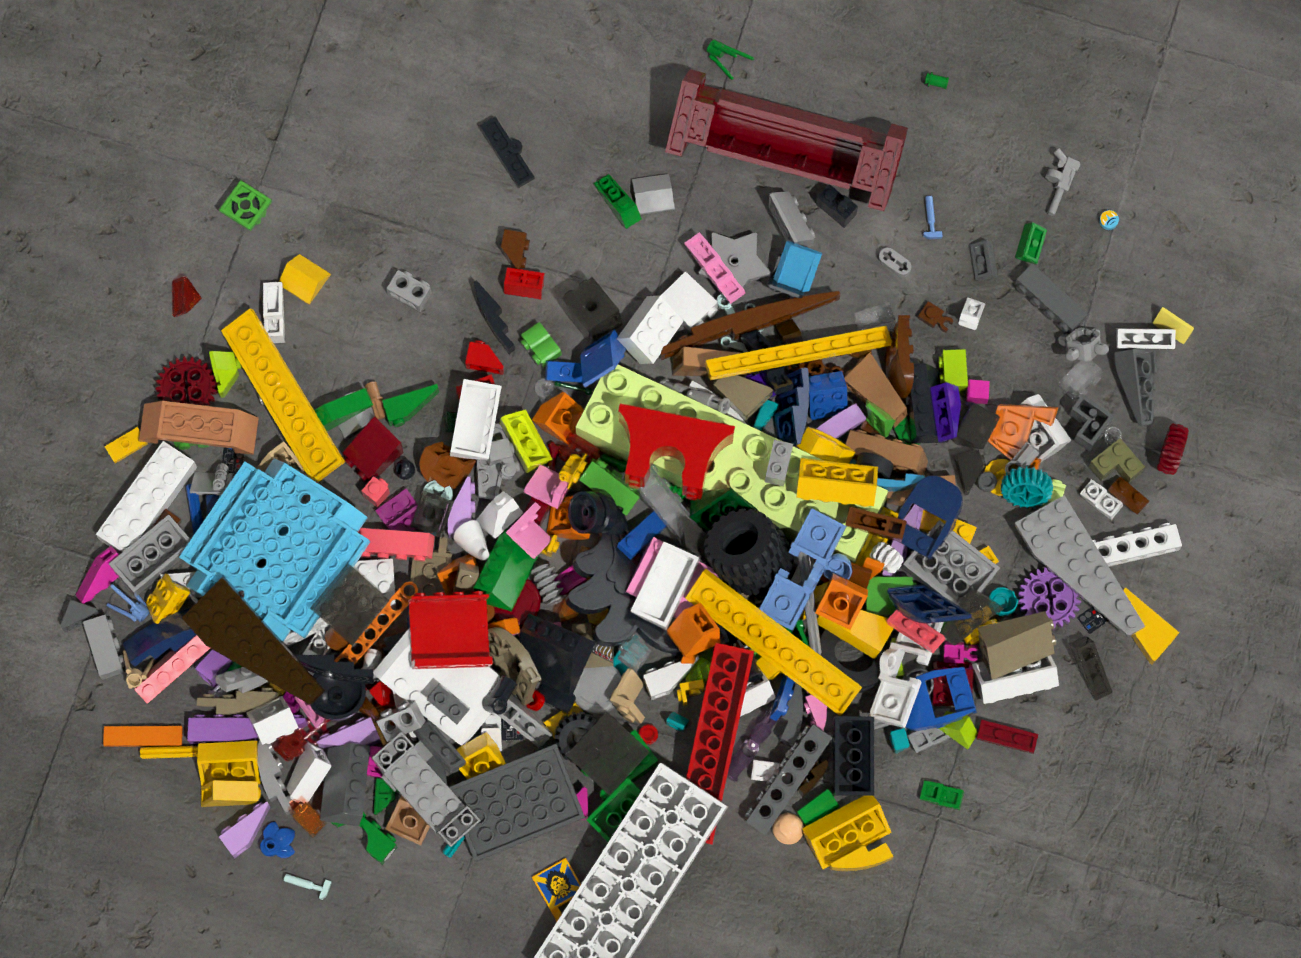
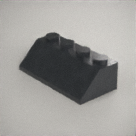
(920, 405)
(853, 756)

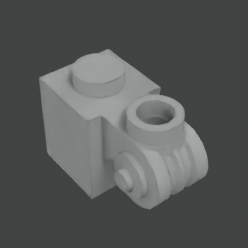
(502, 452)

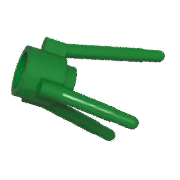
(717, 49)

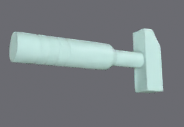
(309, 885)

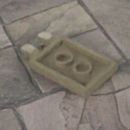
(425, 573)

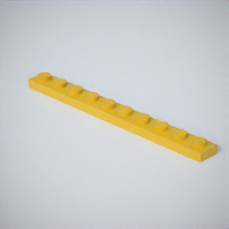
(798, 352)

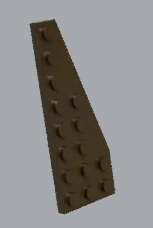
(237, 632)

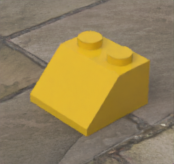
(480, 756)

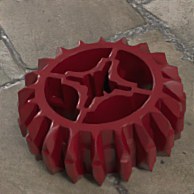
(1172, 449)

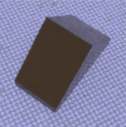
(789, 332)

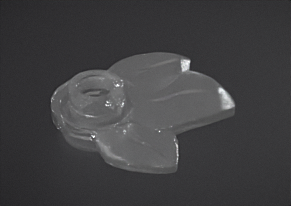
(551, 392)

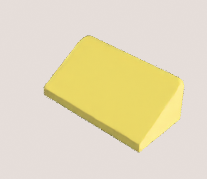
(1168, 320)

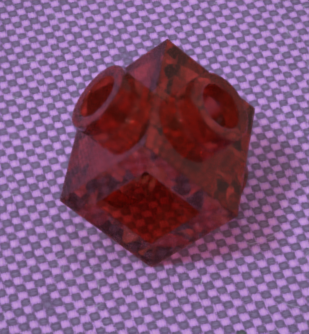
(290, 745)

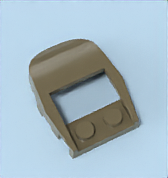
(505, 651)

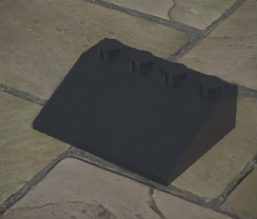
(555, 653)

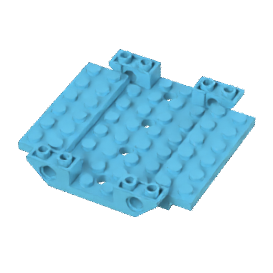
(298, 565)

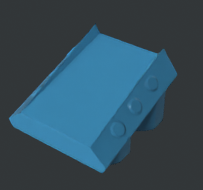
(797, 266)

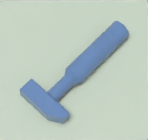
(931, 220)

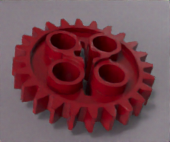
(204, 384)

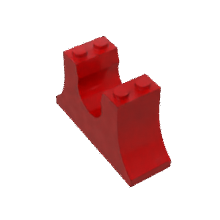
(666, 434)

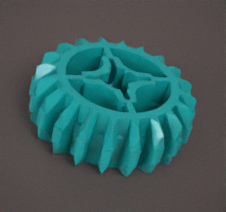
(1027, 487)

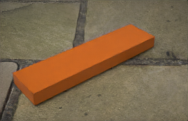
(143, 736)

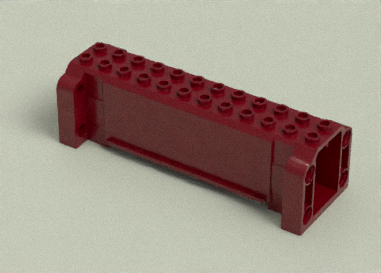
(786, 139)

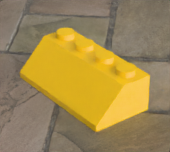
(837, 482)
(846, 830)

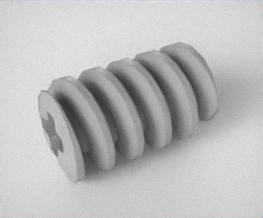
(548, 585)

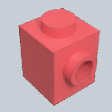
(376, 491)

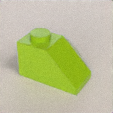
(225, 370)

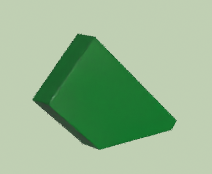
(383, 796)

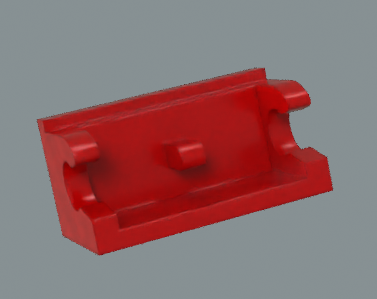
(524, 283)

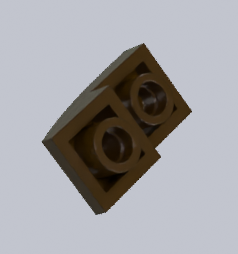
(816, 773)

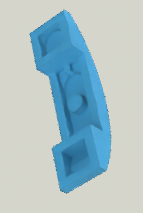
(896, 485)

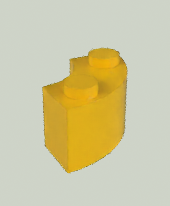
(825, 446)

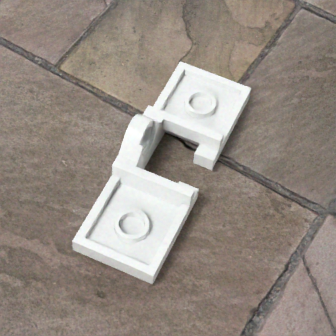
(897, 696)

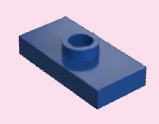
(563, 372)

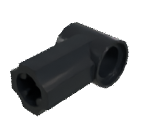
(499, 695)

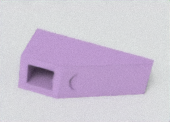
(462, 507)
(360, 733)
(241, 835)

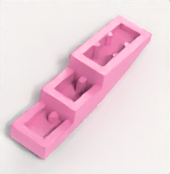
(714, 268)

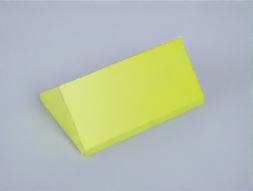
(525, 440)

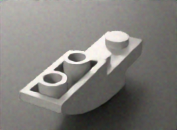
(239, 679)
(269, 771)

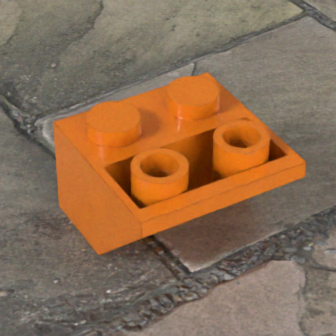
(694, 631)

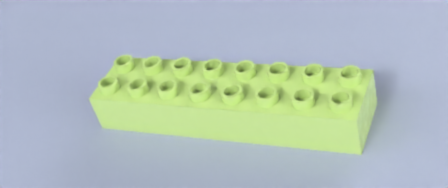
(737, 466)

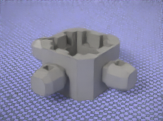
(1083, 344)

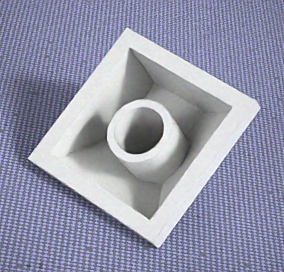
(499, 514)

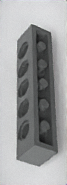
(764, 823)

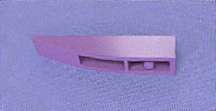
(226, 729)

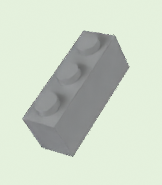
(104, 646)

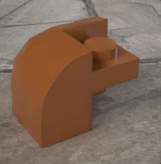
(445, 469)

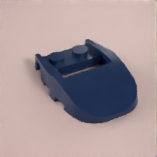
(939, 499)

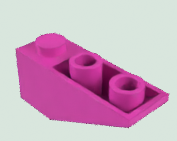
(98, 576)

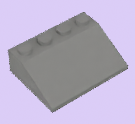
(952, 568)

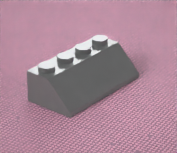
(345, 784)

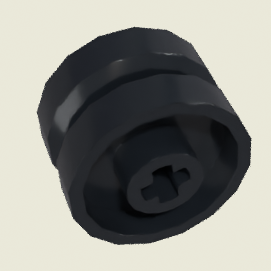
(592, 512)

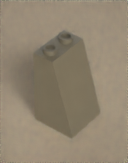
(1016, 643)

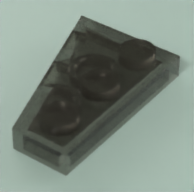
(981, 609)

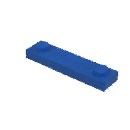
(641, 535)

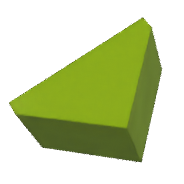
(961, 731)

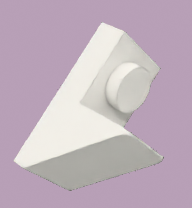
(971, 313)
(493, 727)

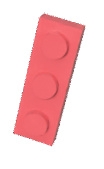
(918, 632)

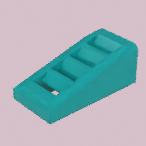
(765, 414)

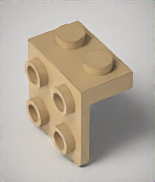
(625, 695)

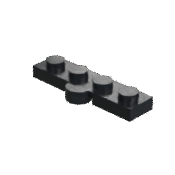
(507, 151)

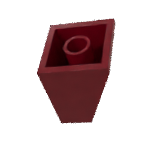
(372, 450)

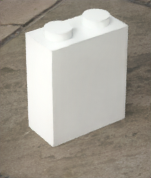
(690, 301)

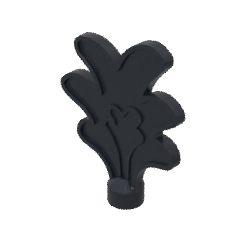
(609, 579)

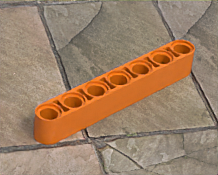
(379, 629)

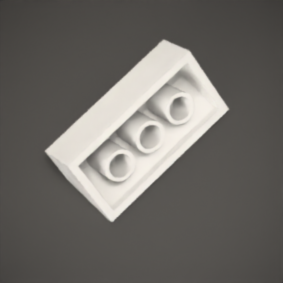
(1022, 681)

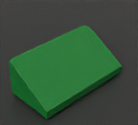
(1031, 243)
(818, 808)

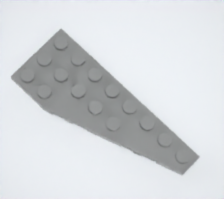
(1066, 549)

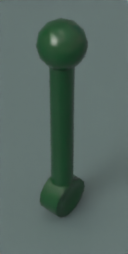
(588, 391)

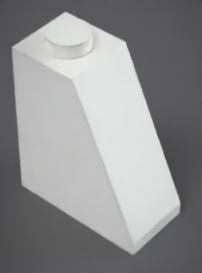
(308, 773)

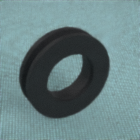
(866, 679)

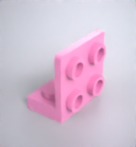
(547, 487)
(529, 534)

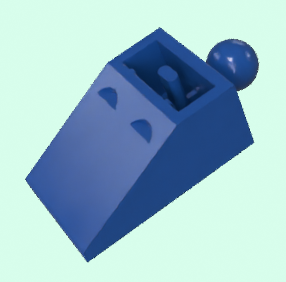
(601, 357)

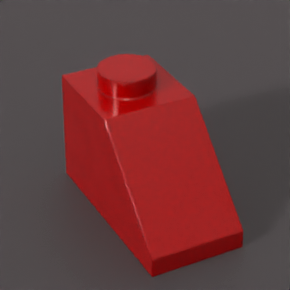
(482, 358)

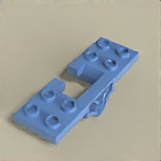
(818, 540)

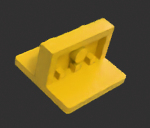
(166, 598)

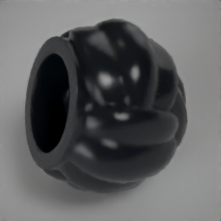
(404, 469)

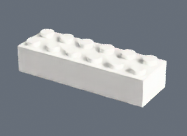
(147, 497)

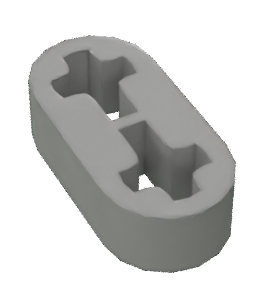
(892, 266)

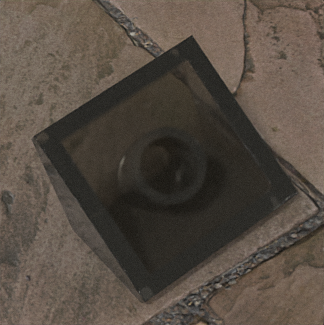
(432, 513)

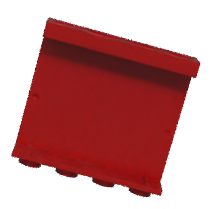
(449, 630)

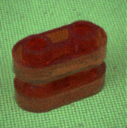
(577, 442)

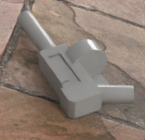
(1061, 179)

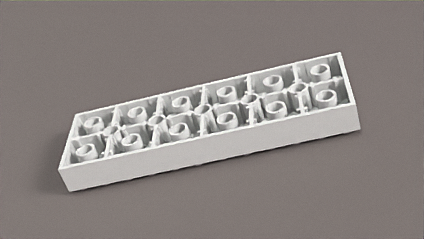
(636, 870)

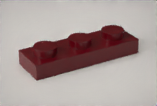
(1007, 736)

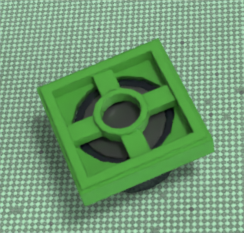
(244, 206)

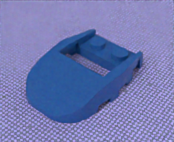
(922, 713)

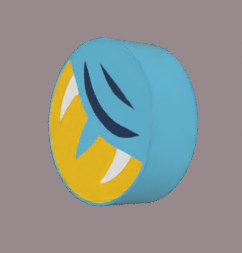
(1109, 220)

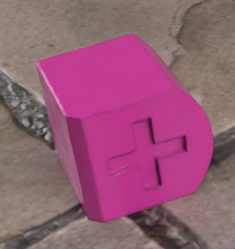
(977, 391)

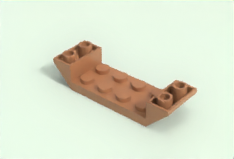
(199, 425)

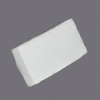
(1101, 500)

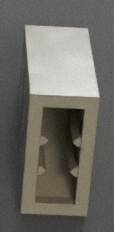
(743, 394)

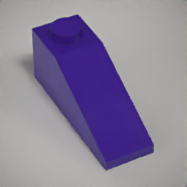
(946, 410)

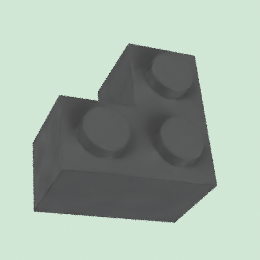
(1094, 421)

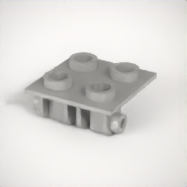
(211, 482)

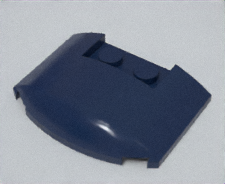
(925, 605)

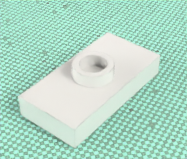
(764, 770)

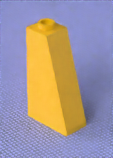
(1157, 632)
(867, 633)

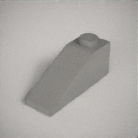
(525, 722)

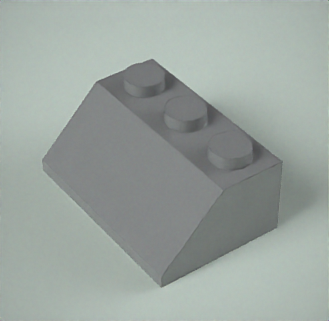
(790, 219)

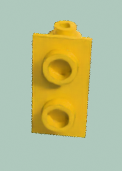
(571, 469)

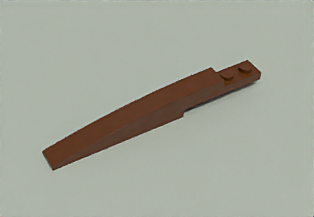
(749, 320)

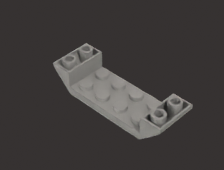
(424, 790)

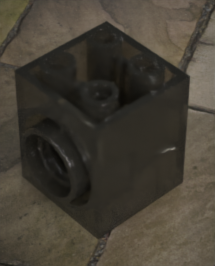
(591, 310)

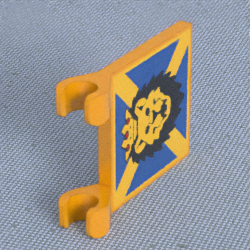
(557, 885)

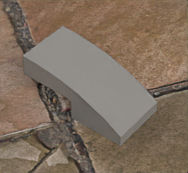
(927, 738)

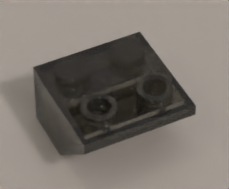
(975, 425)

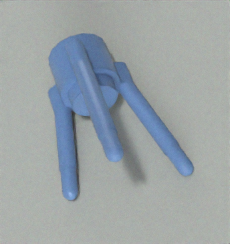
(139, 611)

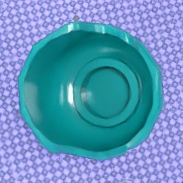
(1006, 599)

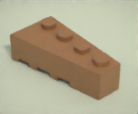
(905, 458)

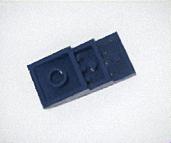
(794, 409)
(157, 638)

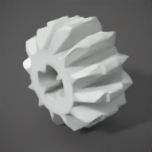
(887, 555)

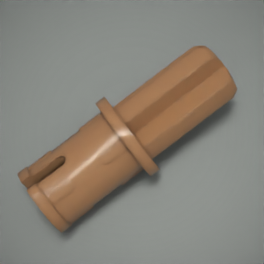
(374, 394)

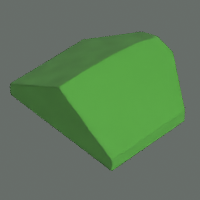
(879, 419)

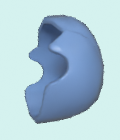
(839, 565)

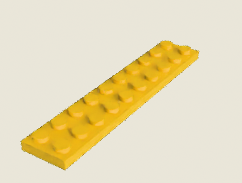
(282, 396)
(774, 642)

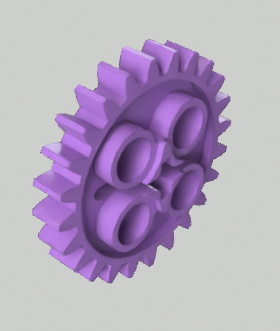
(1032, 599)

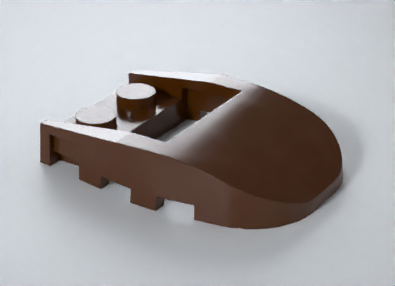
(897, 357)

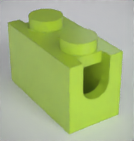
(954, 368)

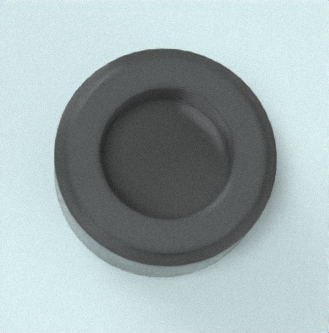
(987, 481)

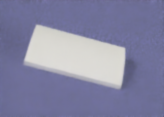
(475, 420)
(665, 585)

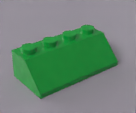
(505, 573)

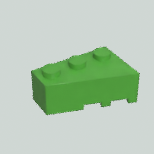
(602, 479)

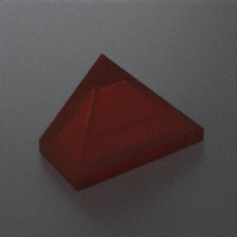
(183, 296)

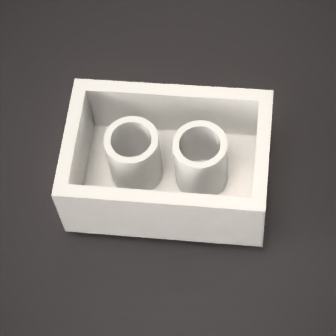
(650, 329)

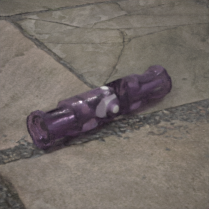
(758, 735)

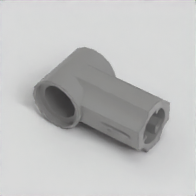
(1023, 457)

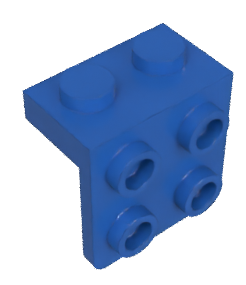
(827, 395)

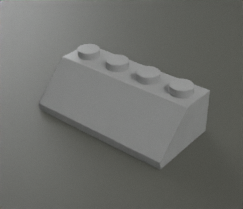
(150, 556)

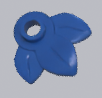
(279, 839)

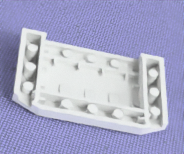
(467, 684)

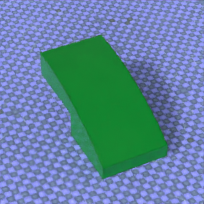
(942, 795)

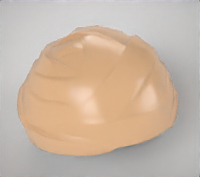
(788, 828)

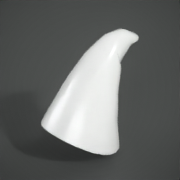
(472, 540)

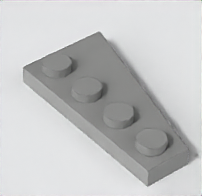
(489, 476)

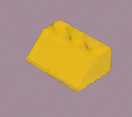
(228, 761)

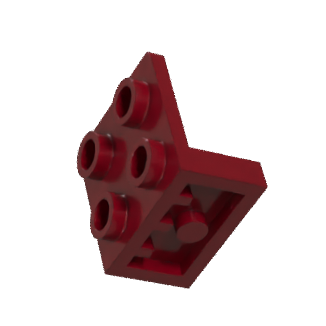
(941, 690)

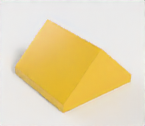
(303, 278)

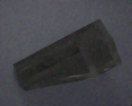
(1091, 667)

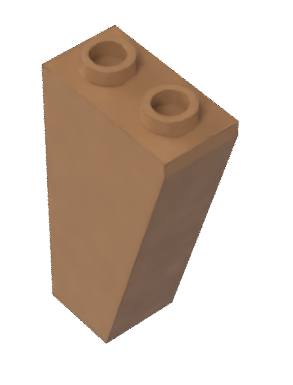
(871, 384)

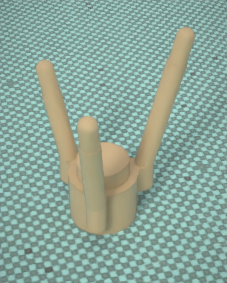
(134, 675)

